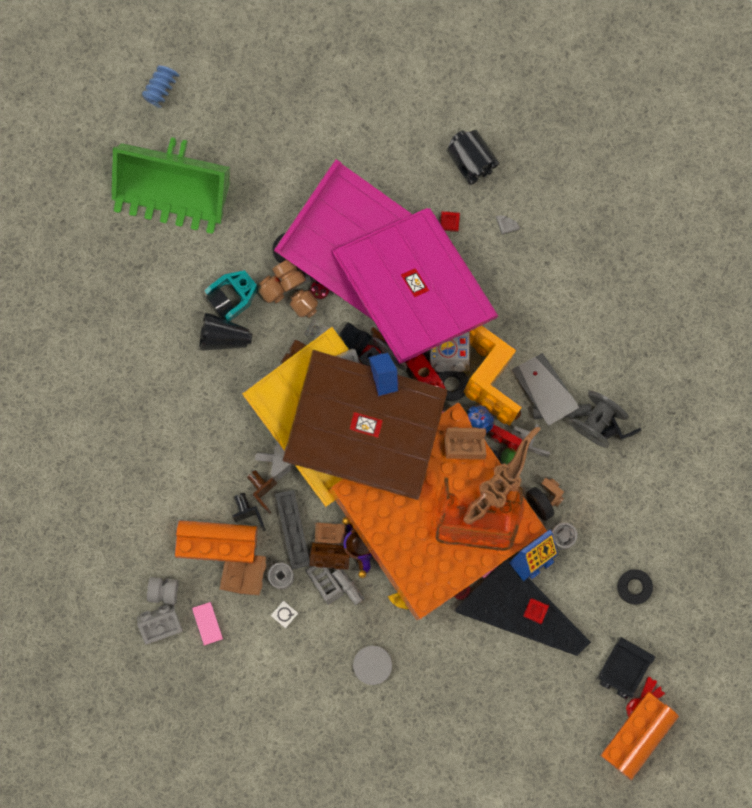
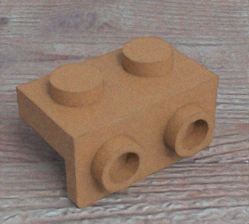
(465, 443)

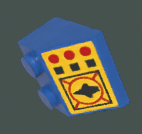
(535, 556)

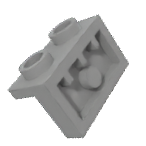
(158, 623)

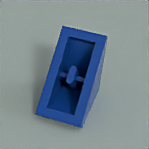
(384, 374)

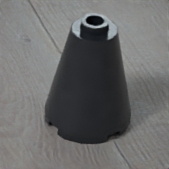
(222, 334)

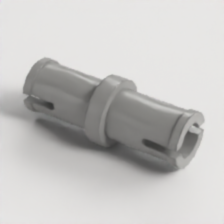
(348, 586)

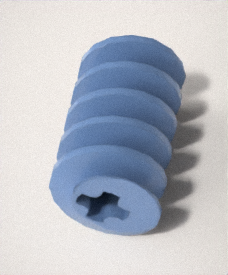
(159, 85)

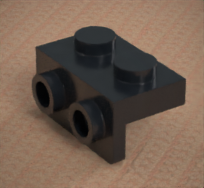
(354, 338)

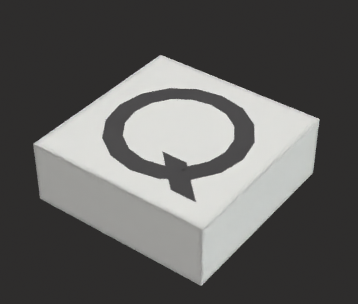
(284, 614)

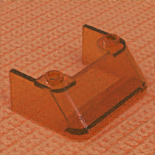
(493, 531)

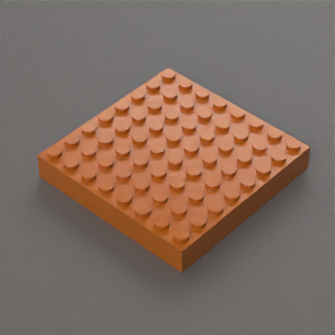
(403, 529)

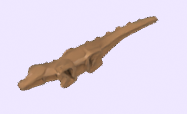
(505, 479)

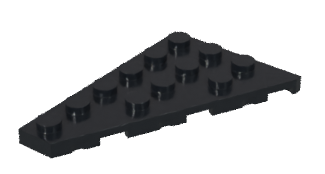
(503, 601)

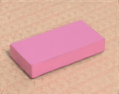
(207, 623)

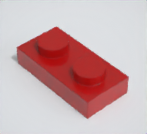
(500, 435)

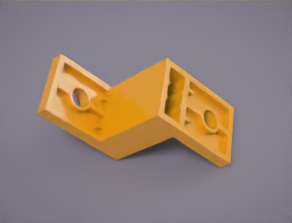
(480, 386)

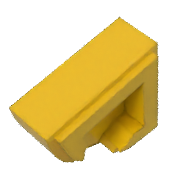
(397, 601)

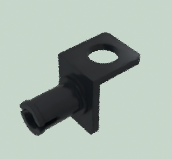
(614, 429)
(245, 510)

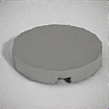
(372, 665)

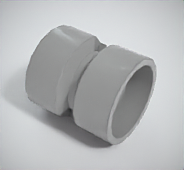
(564, 536)
(281, 576)
(162, 590)

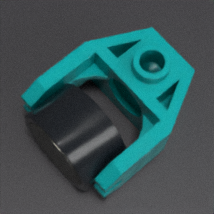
(220, 301)

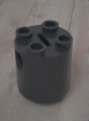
(471, 155)

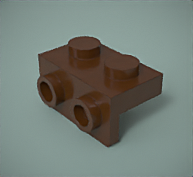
(329, 556)

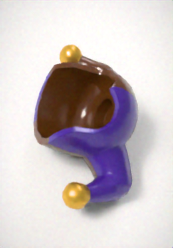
(357, 549)

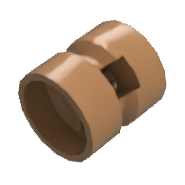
(289, 274)

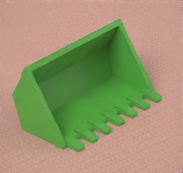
(169, 184)

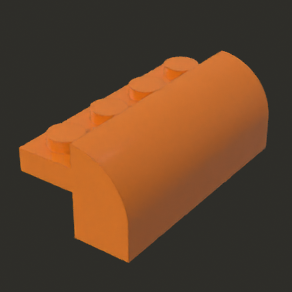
(216, 541)
(639, 735)

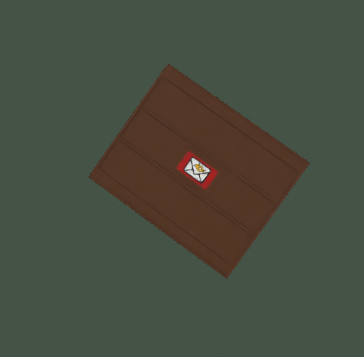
(363, 436)

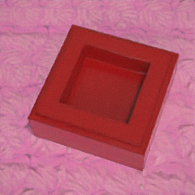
(450, 221)
(536, 611)

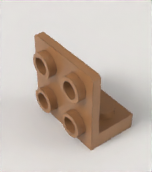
(243, 577)

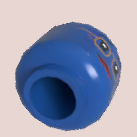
(480, 418)

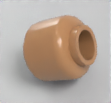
(271, 289)
(304, 303)

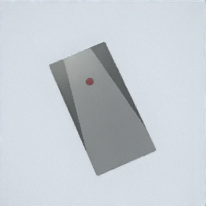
(545, 389)

